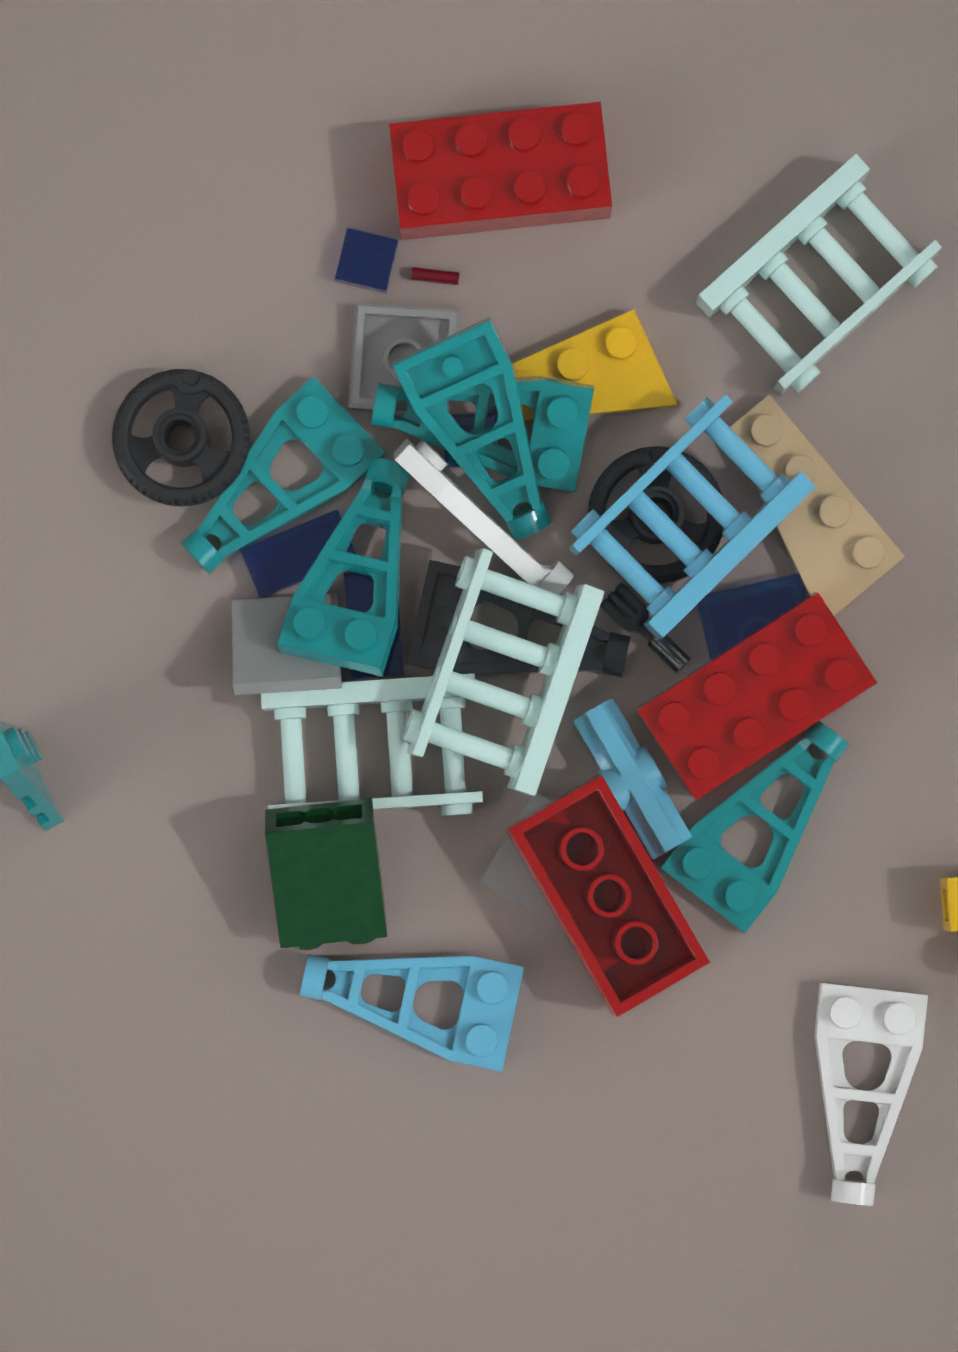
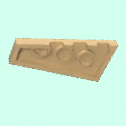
(829, 532)

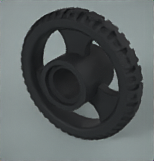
(137, 453)
(625, 531)

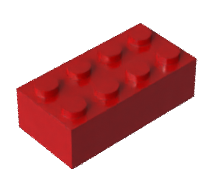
(501, 170)
(756, 695)
(607, 895)

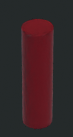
(435, 276)

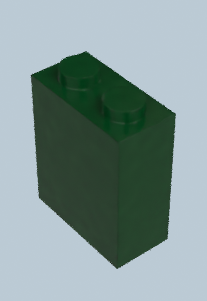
(325, 874)

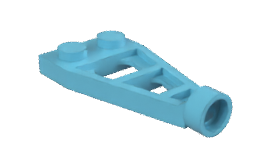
(485, 1010)

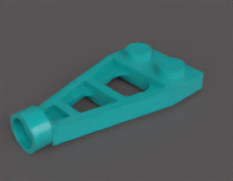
(452, 367)
(557, 430)
(327, 433)
(341, 634)
(721, 879)

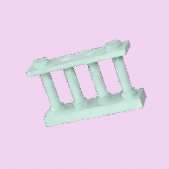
(809, 227)
(556, 662)
(342, 704)

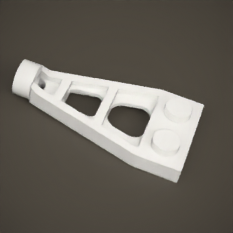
(427, 467)
(872, 1017)

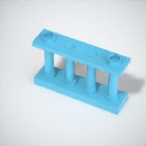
(702, 566)

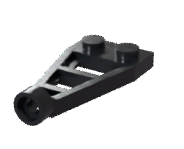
(436, 614)

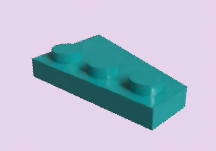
(22, 776)

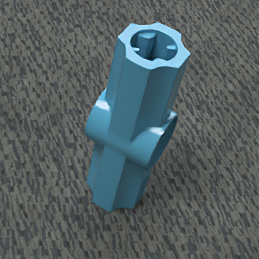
(632, 778)

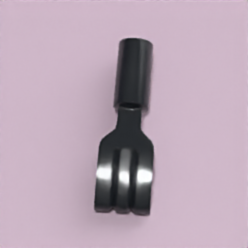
(631, 614)

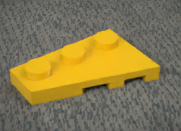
(612, 359)

